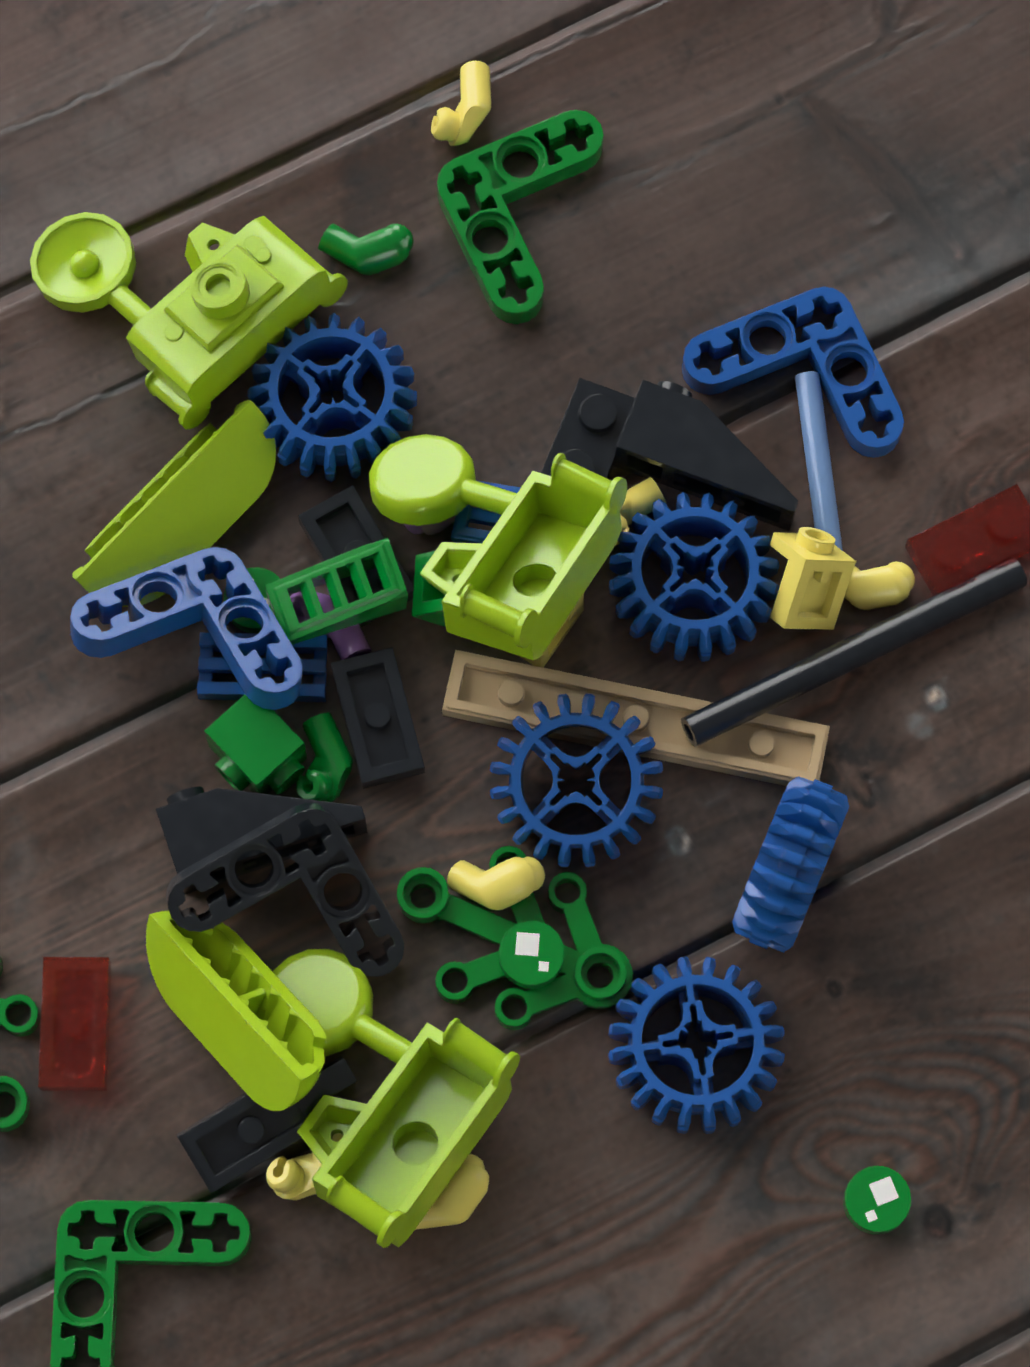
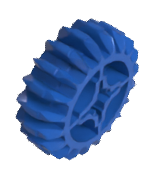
(357, 357)
(676, 556)
(537, 741)
(790, 864)
(726, 1037)

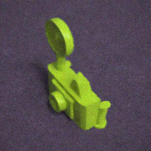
(207, 324)
(533, 561)
(418, 1122)

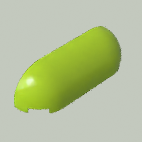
(186, 502)
(237, 1010)

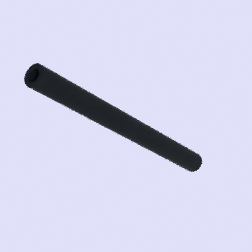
(853, 652)

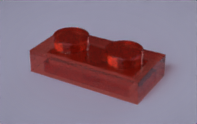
(972, 540)
(74, 1024)

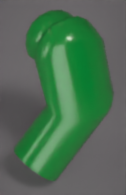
(370, 252)
(331, 761)

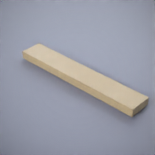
(762, 749)

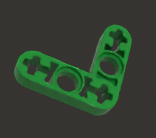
(498, 188)
(102, 1262)

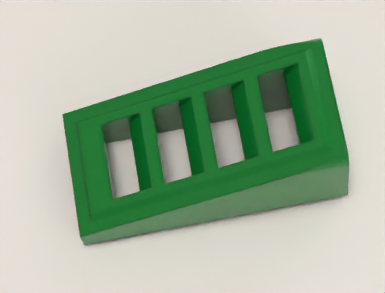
(329, 572)

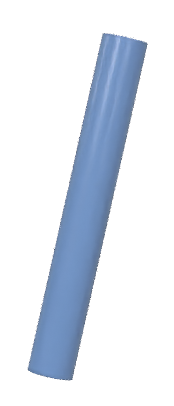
(817, 454)

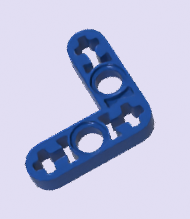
(820, 347)
(195, 602)

